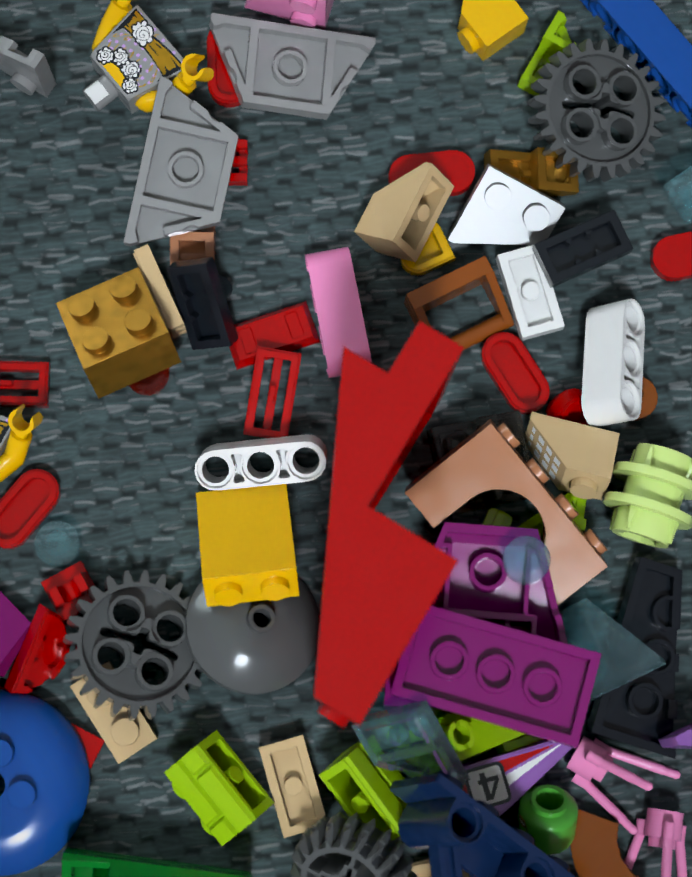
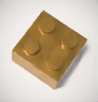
(118, 332)

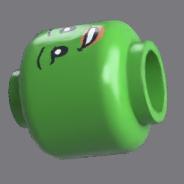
(549, 817)

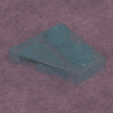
(622, 655)
(409, 741)

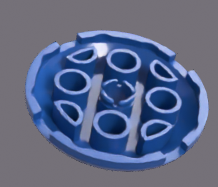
(44, 781)

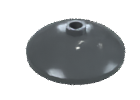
(249, 656)

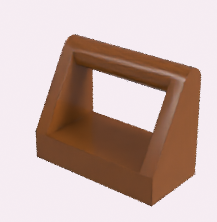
(454, 284)

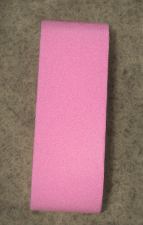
(337, 306)

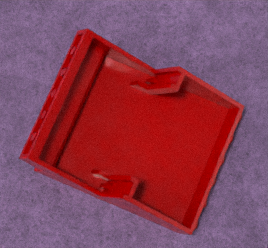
(376, 571)

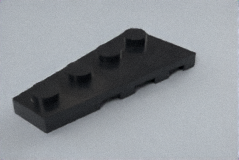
(646, 706)

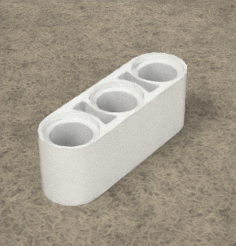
(613, 363)
(243, 475)

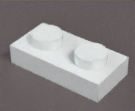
(529, 294)

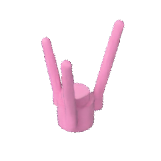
(593, 761)
(663, 831)

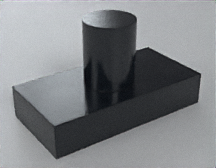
(582, 248)
(203, 302)

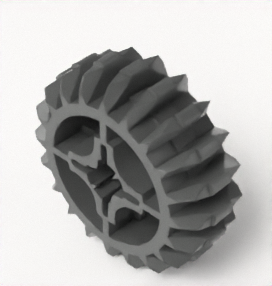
(349, 849)

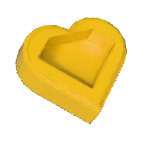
(433, 255)

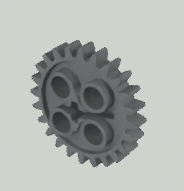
(597, 72)
(125, 684)

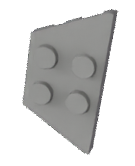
(288, 65)
(181, 169)

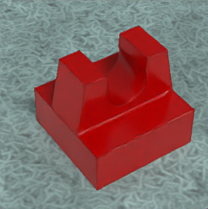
(67, 588)

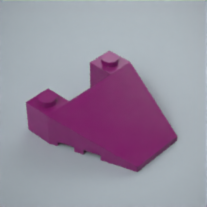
(485, 592)

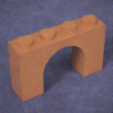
(490, 462)

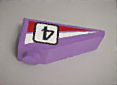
(509, 775)

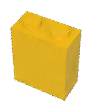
(246, 545)

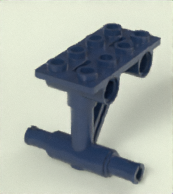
(467, 833)

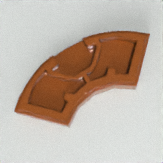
(597, 849)

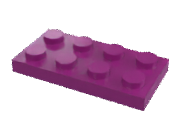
(498, 675)

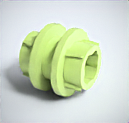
(651, 496)

